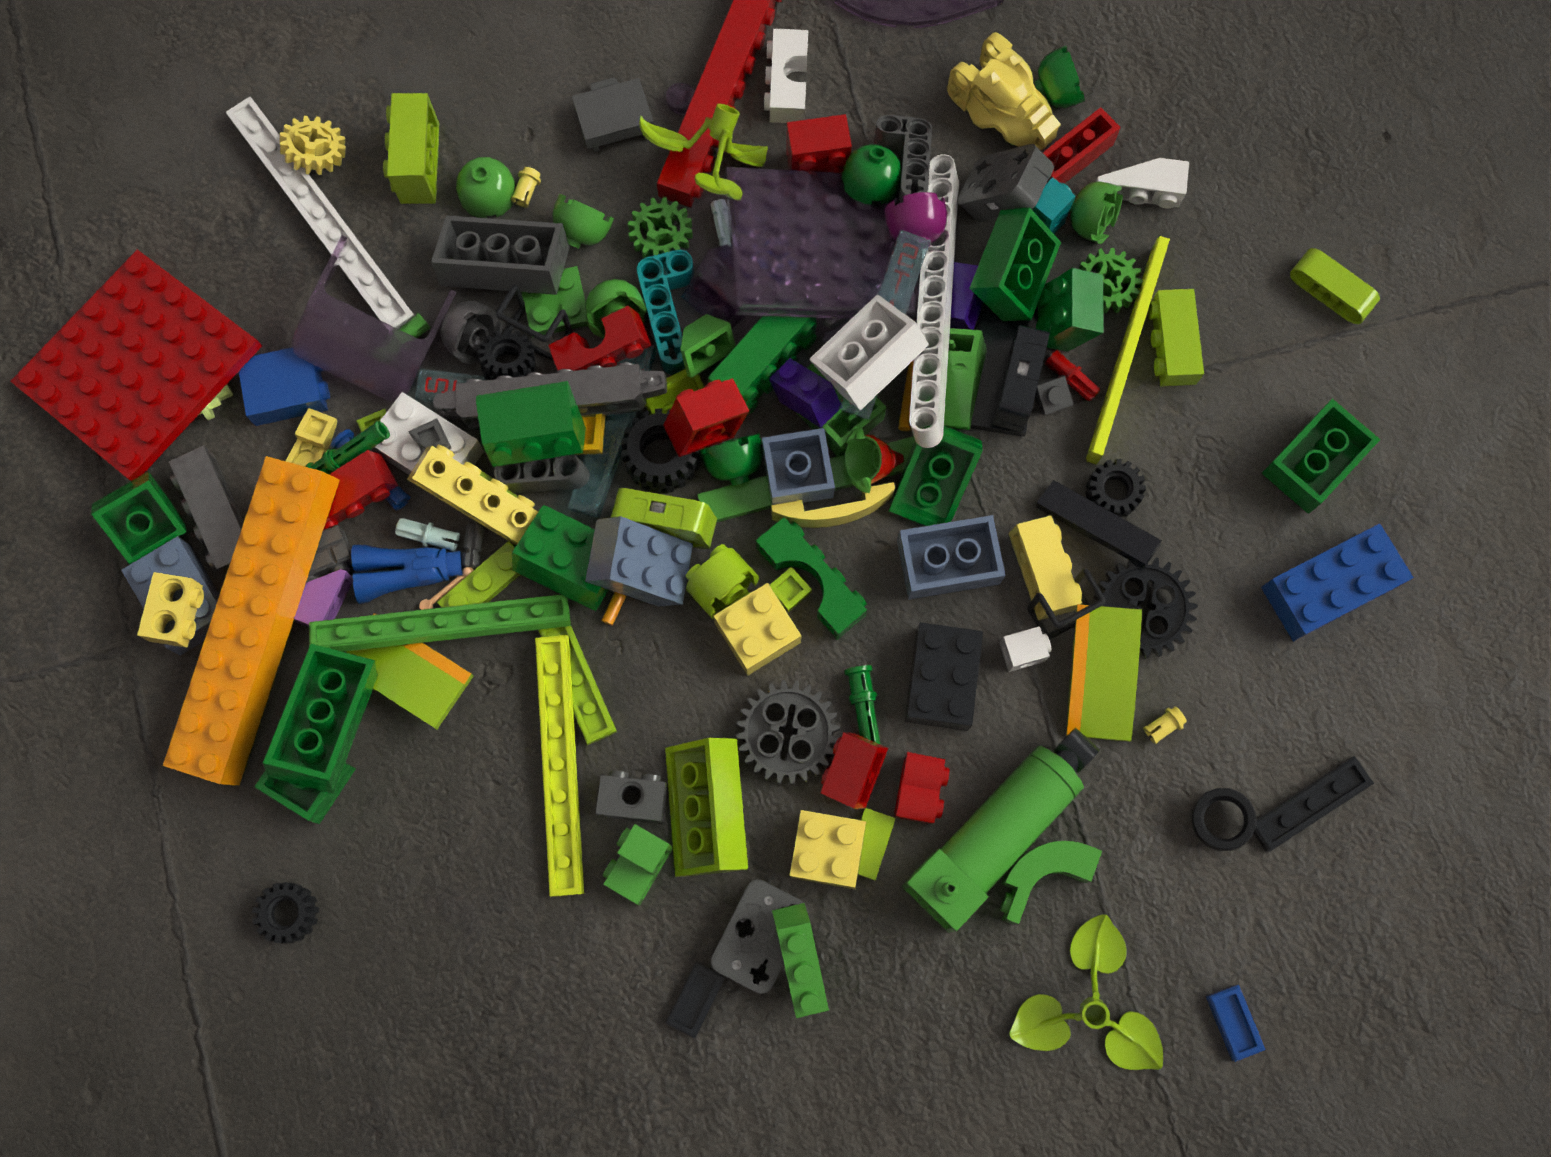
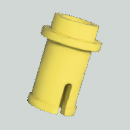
(525, 187)
(1166, 724)

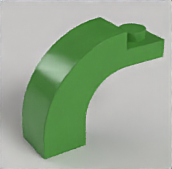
(1057, 857)

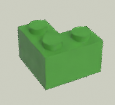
(638, 865)

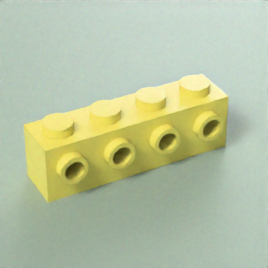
(473, 494)

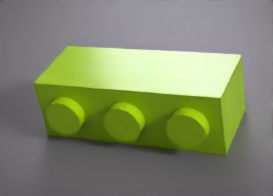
(1176, 337)

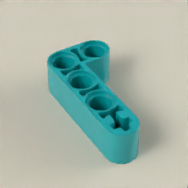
(665, 315)

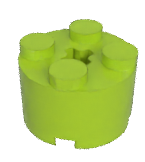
(720, 580)

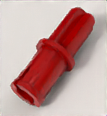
(1075, 378)

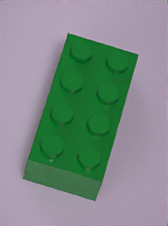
(763, 353)
(321, 718)

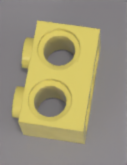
(161, 609)

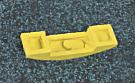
(313, 437)
(836, 514)

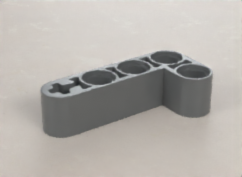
(912, 142)

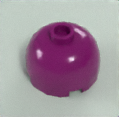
(918, 214)

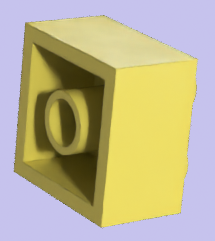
(757, 629)
(828, 849)

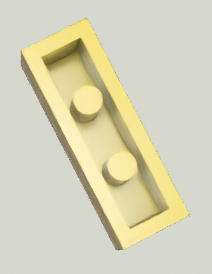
(1045, 565)

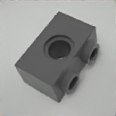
(612, 803)

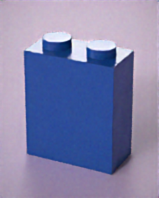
(281, 387)

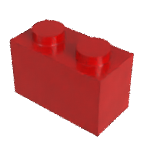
(853, 770)

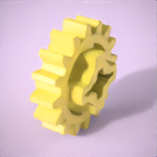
(312, 145)

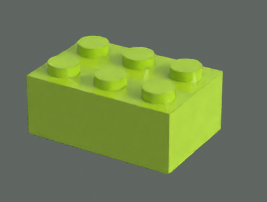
(412, 148)

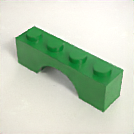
(786, 548)

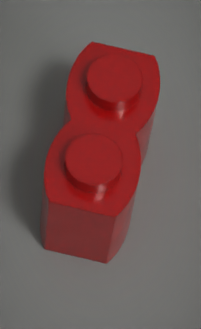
(920, 788)

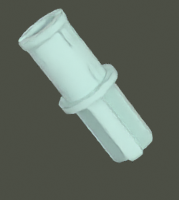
(426, 534)

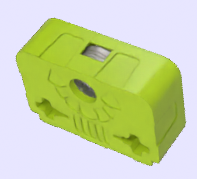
(672, 515)

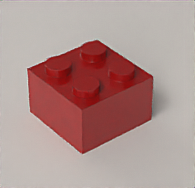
(818, 144)
(705, 416)

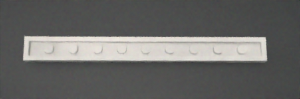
(320, 215)

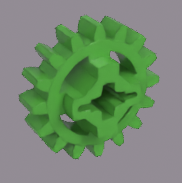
(659, 228)
(1115, 270)

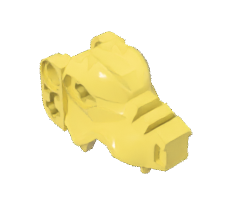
(1003, 95)

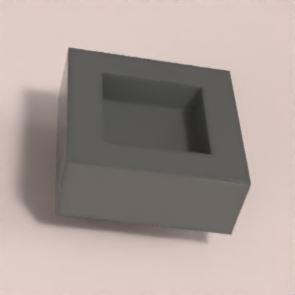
(1053, 395)

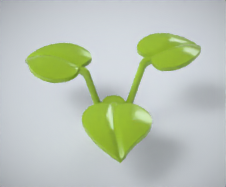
(721, 129)
(1042, 1026)

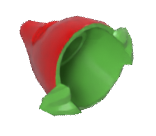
(868, 459)

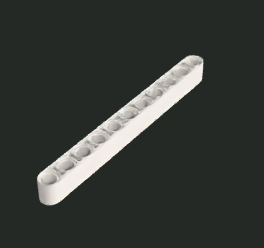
(935, 313)

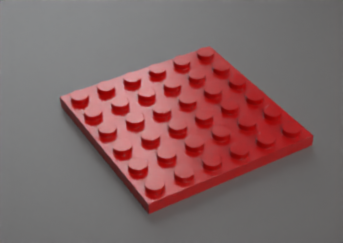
(136, 365)

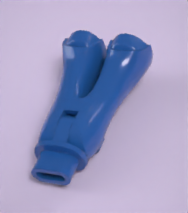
(419, 566)

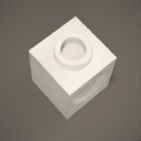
(1025, 648)

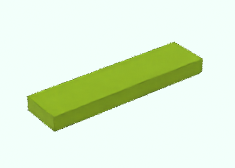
(587, 700)

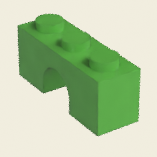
(800, 960)

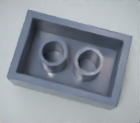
(950, 557)
(179, 560)
(639, 561)

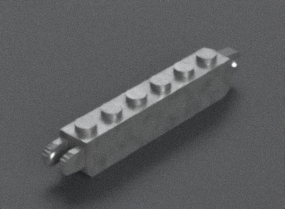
(595, 390)

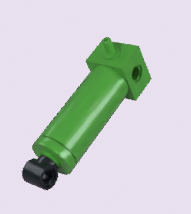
(985, 847)

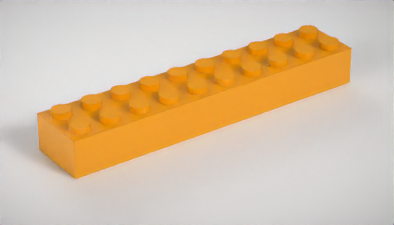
(251, 622)

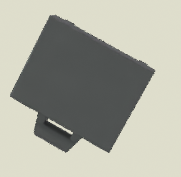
(611, 111)

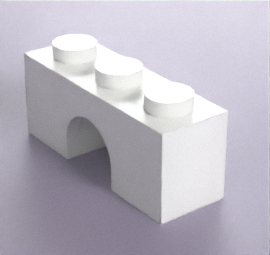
(788, 55)

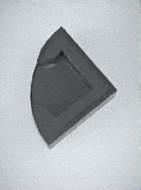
(430, 435)

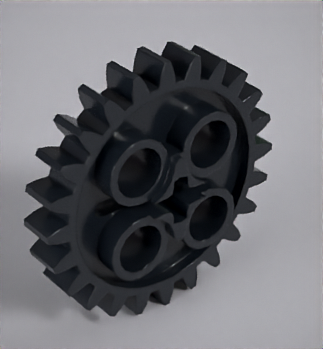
(1172, 615)

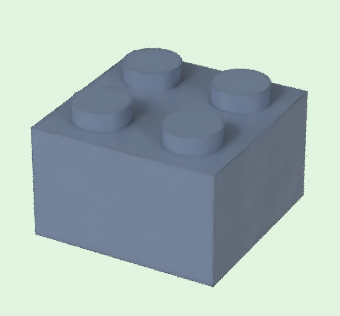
(798, 467)

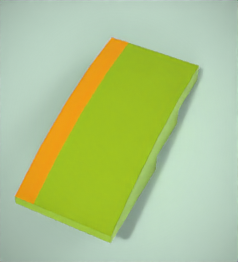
(1104, 673)
(418, 679)

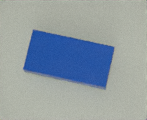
(1235, 1023)

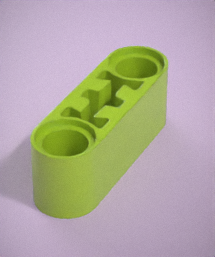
(1334, 286)

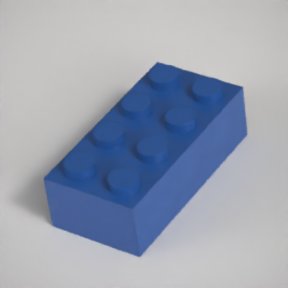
(1336, 582)

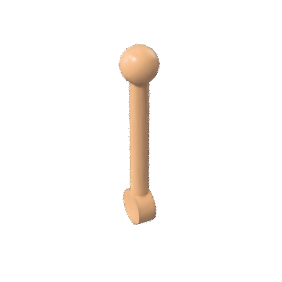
(428, 604)

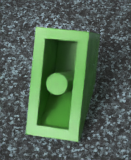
(705, 343)

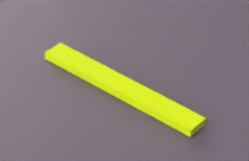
(1127, 351)
(559, 766)

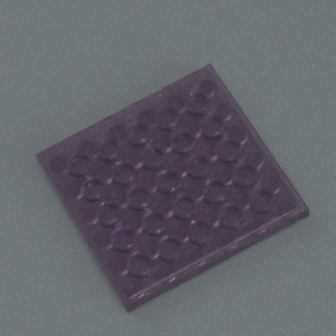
(806, 245)

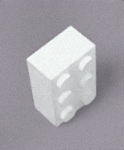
(404, 451)

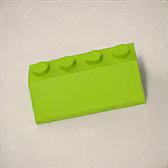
(706, 807)

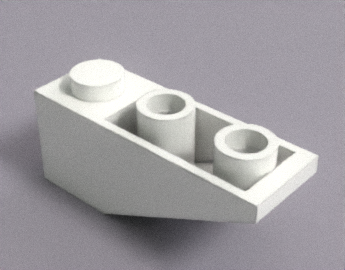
(1152, 182)

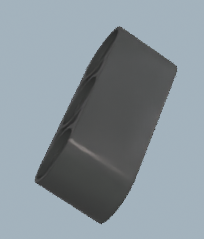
(554, 479)

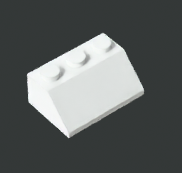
(869, 351)

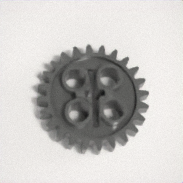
(759, 727)

